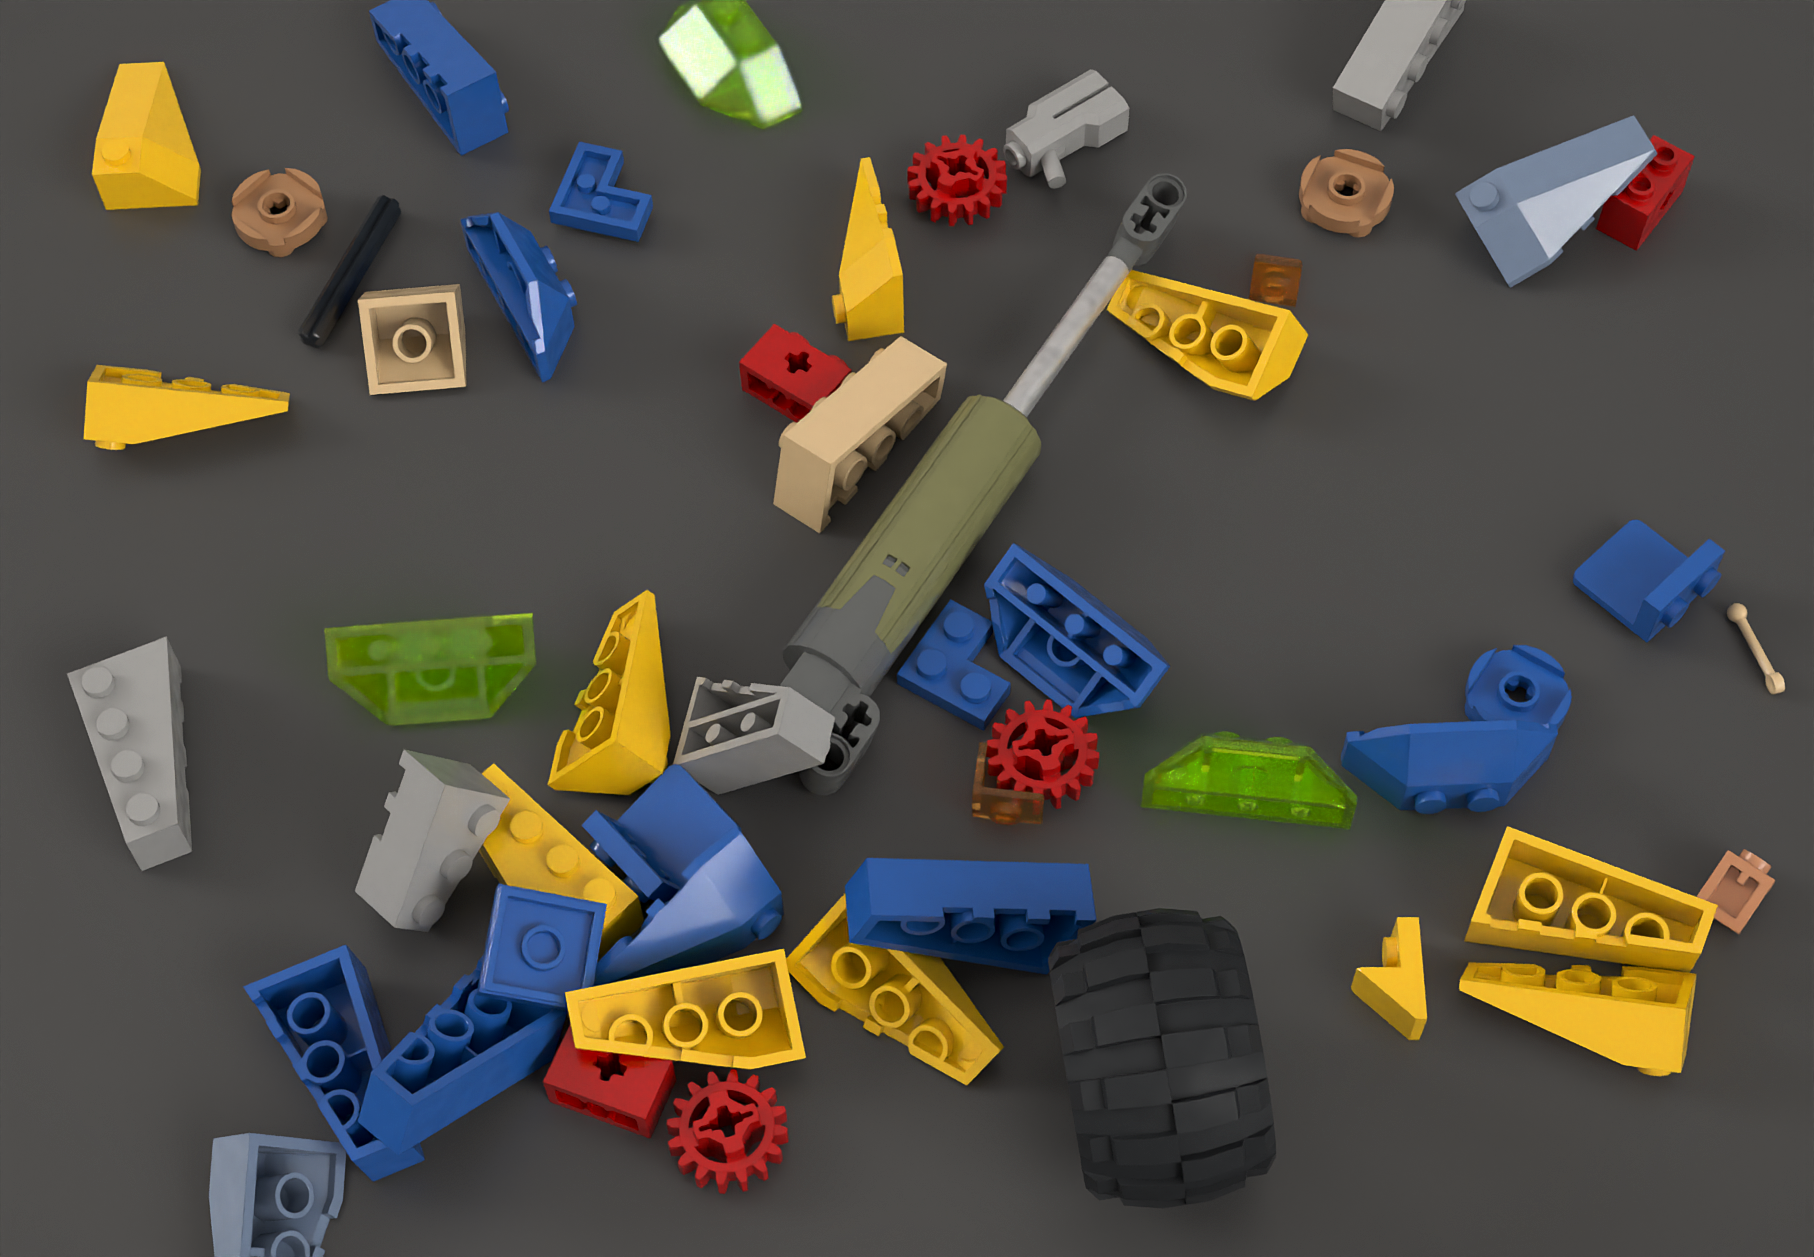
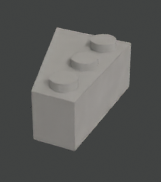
(750, 734)
(429, 839)

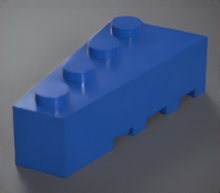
(442, 71)
(970, 909)
(335, 1039)
(455, 1063)

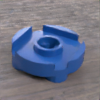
(1508, 669)

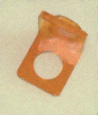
(1275, 280)
(1003, 805)

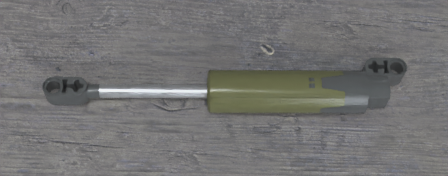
(944, 513)

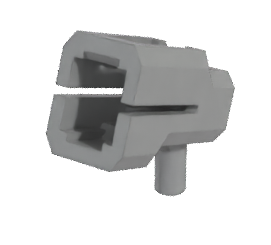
(1064, 123)

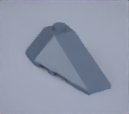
(1545, 198)
(273, 1194)

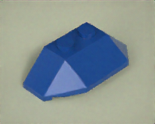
(523, 286)
(1068, 639)
(1449, 762)

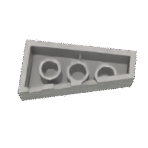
(1392, 58)
(137, 736)

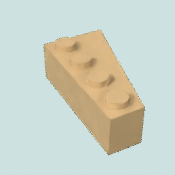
(854, 430)

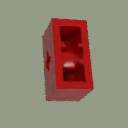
(1647, 197)
(790, 373)
(623, 1101)

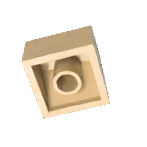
(413, 339)

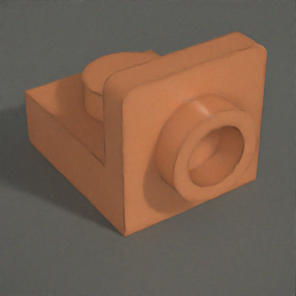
(1737, 888)

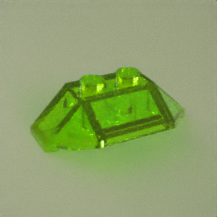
(730, 61)
(432, 665)
(1250, 781)

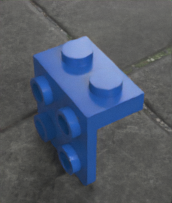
(1647, 578)
(660, 834)

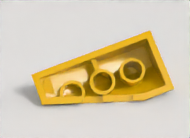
(144, 144)
(870, 266)
(1213, 335)
(139, 407)
(624, 712)
(703, 1014)

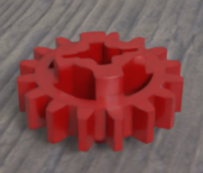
(957, 180)
(1046, 733)
(704, 1137)

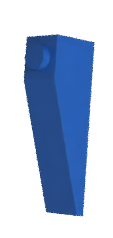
(712, 916)

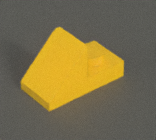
(1398, 986)

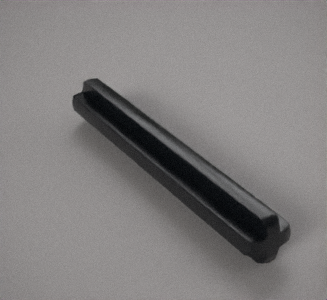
(349, 271)

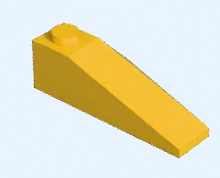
(895, 995)
(1627, 1018)

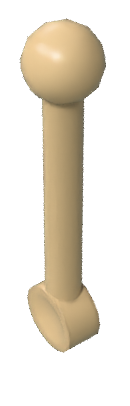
(1774, 681)

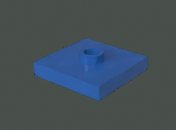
(540, 947)

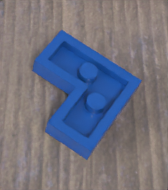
(592, 202)
(944, 668)

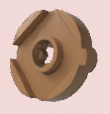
(1343, 213)
(284, 231)

